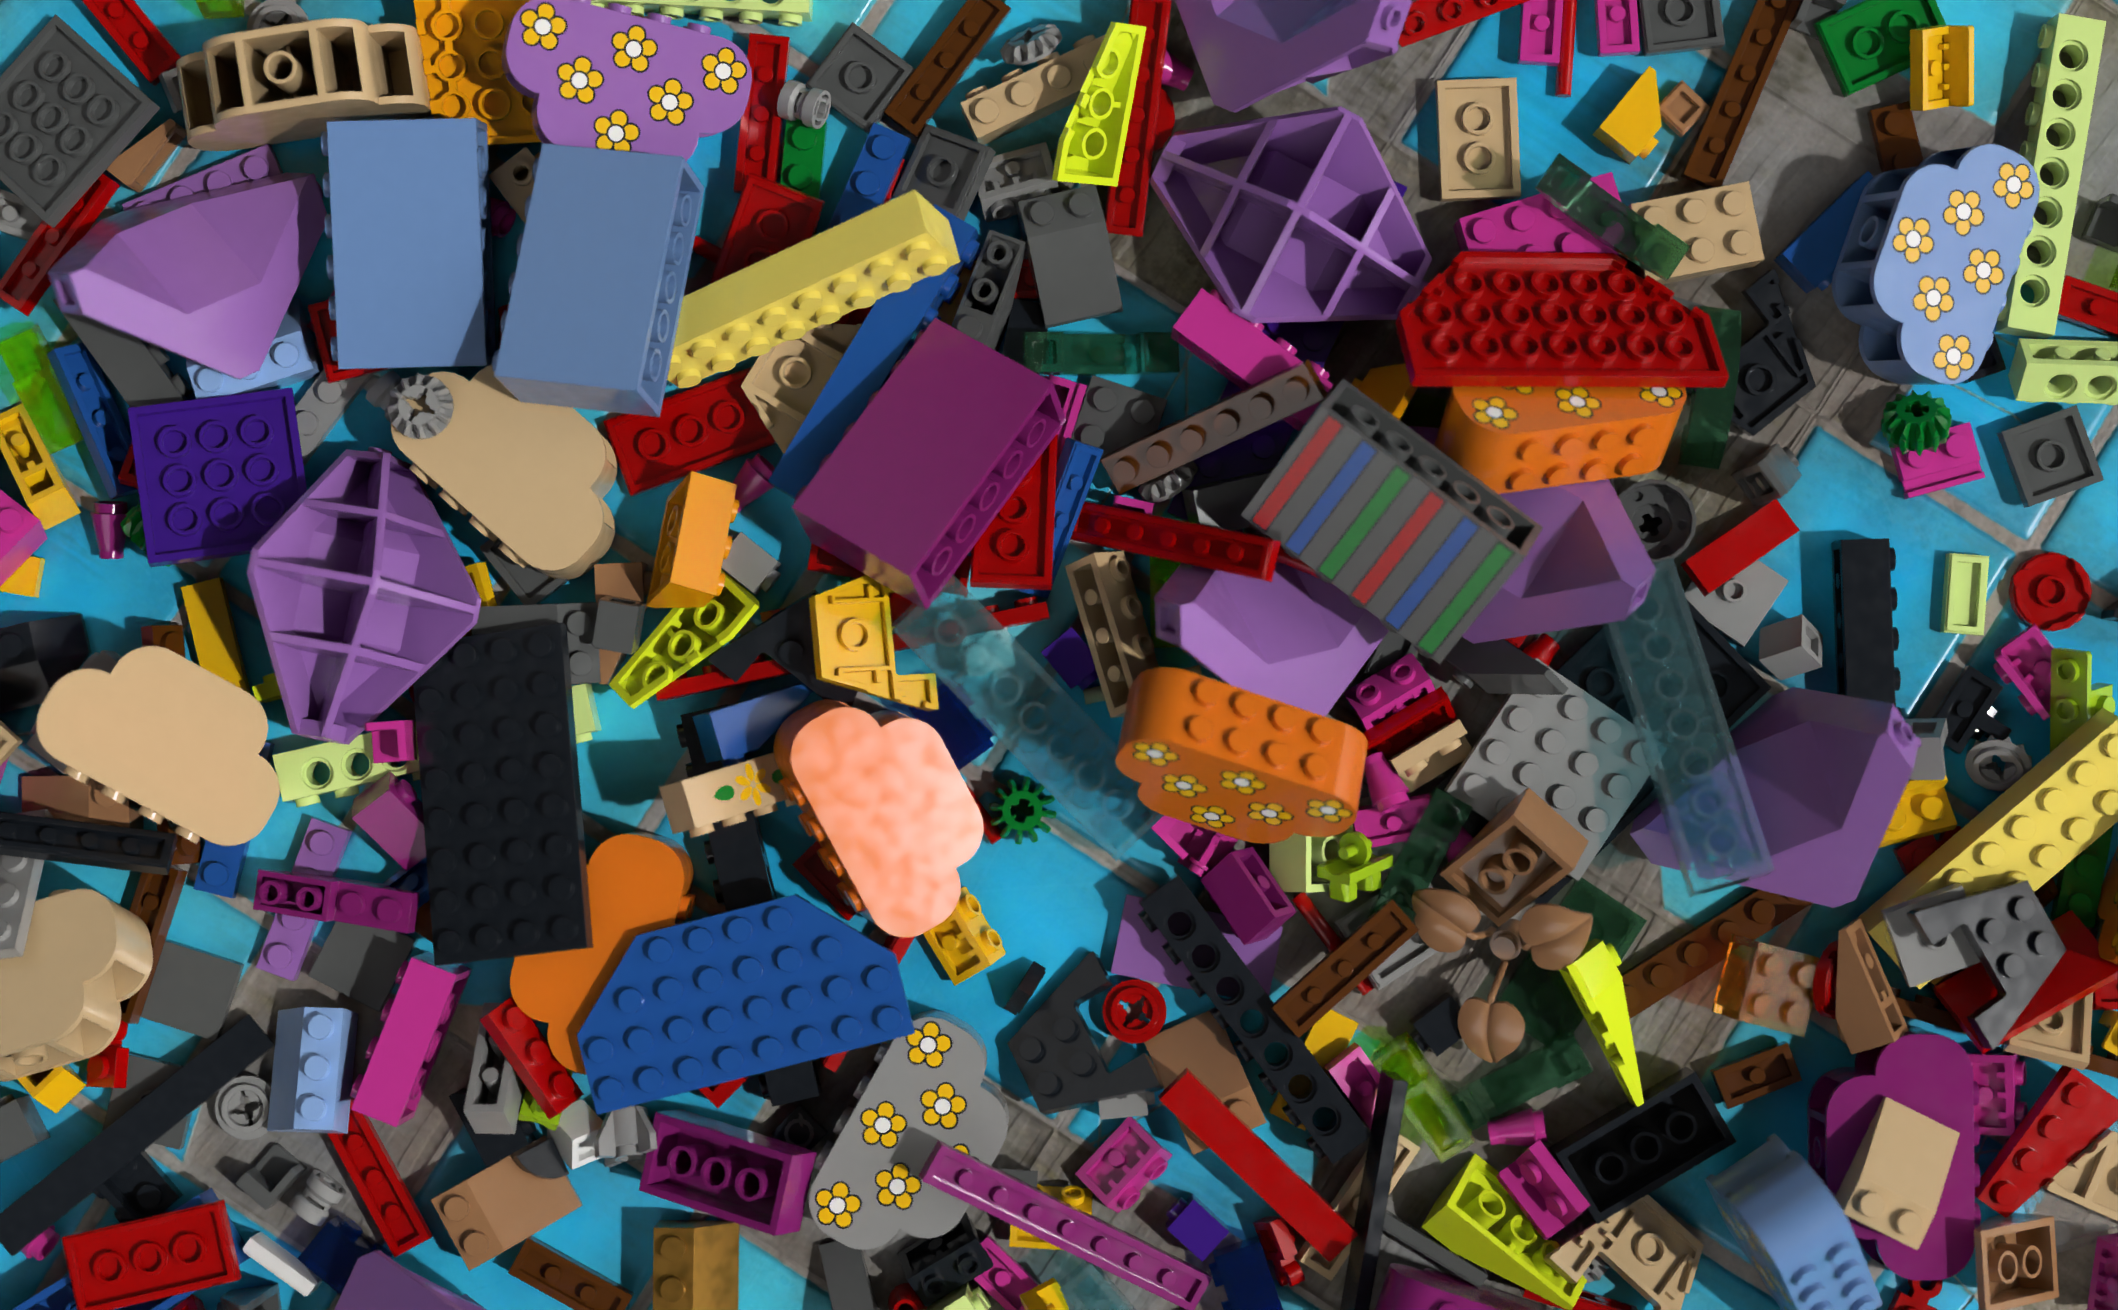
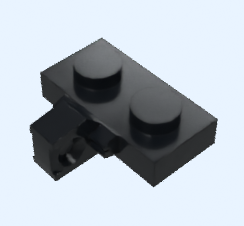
(1971, 710)

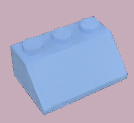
(288, 361)
(312, 1070)

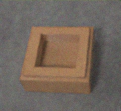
(1682, 108)

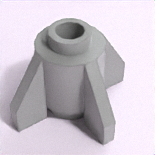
(625, 1136)

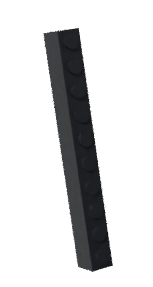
(743, 882)

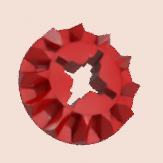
(1138, 1030)

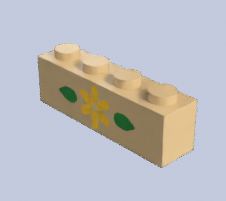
(724, 795)

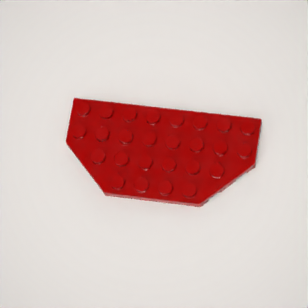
(1555, 325)

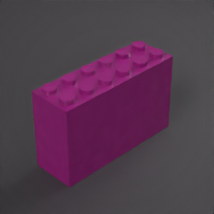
(929, 462)

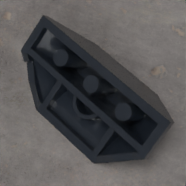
(38, 656)

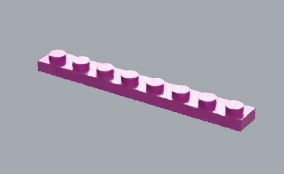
(1064, 1226)

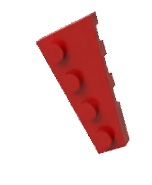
(2050, 1136)

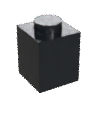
(1437, 1025)

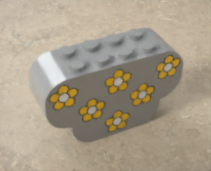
(920, 1094)

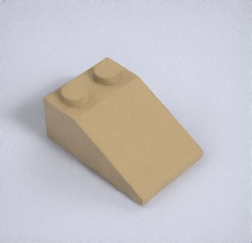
(1898, 1173)

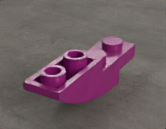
(336, 900)

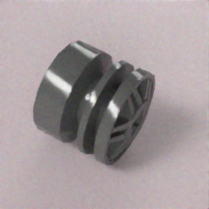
(1672, 511)

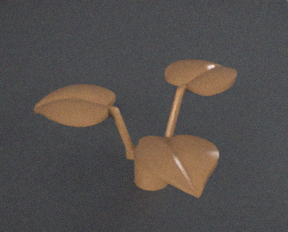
(1547, 929)

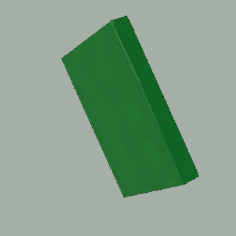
(1873, 39)

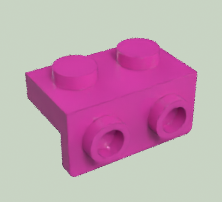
(2028, 664)

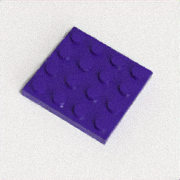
(215, 473)

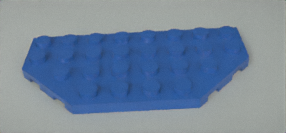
(738, 1001)

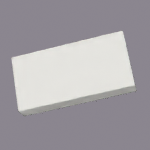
(282, 1264)

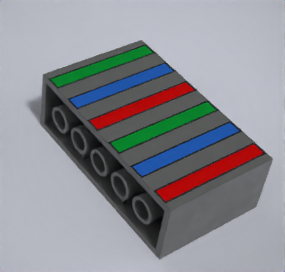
(1391, 521)

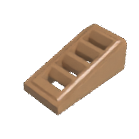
(144, 159)

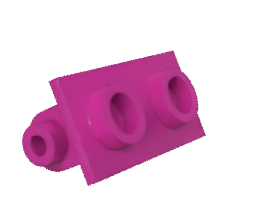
(1206, 850)

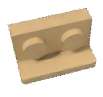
(1431, 755)

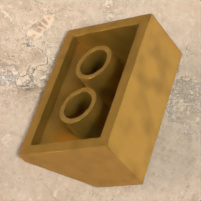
(696, 1265)

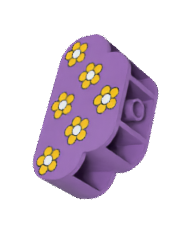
(623, 77)

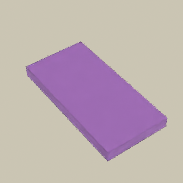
(1141, 956)

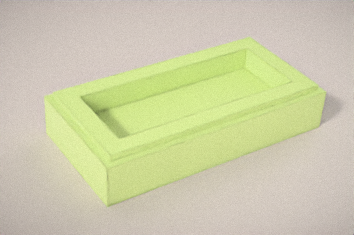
(1964, 594)

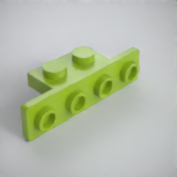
(2072, 694)

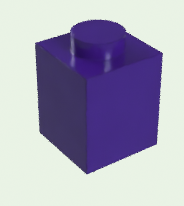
(1071, 660)
(1195, 1226)

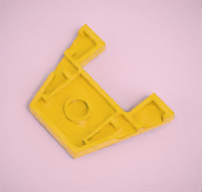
(857, 646)

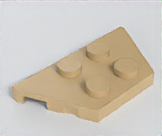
(793, 375)
(2092, 1177)

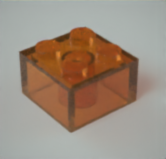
(1766, 985)

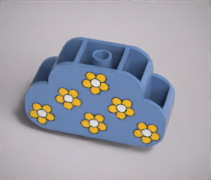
(1935, 261)
(1793, 1231)

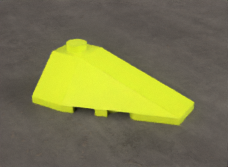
(1099, 122)
(683, 641)
(1602, 1001)
(1488, 1228)

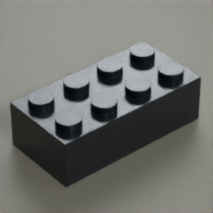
(1643, 1146)

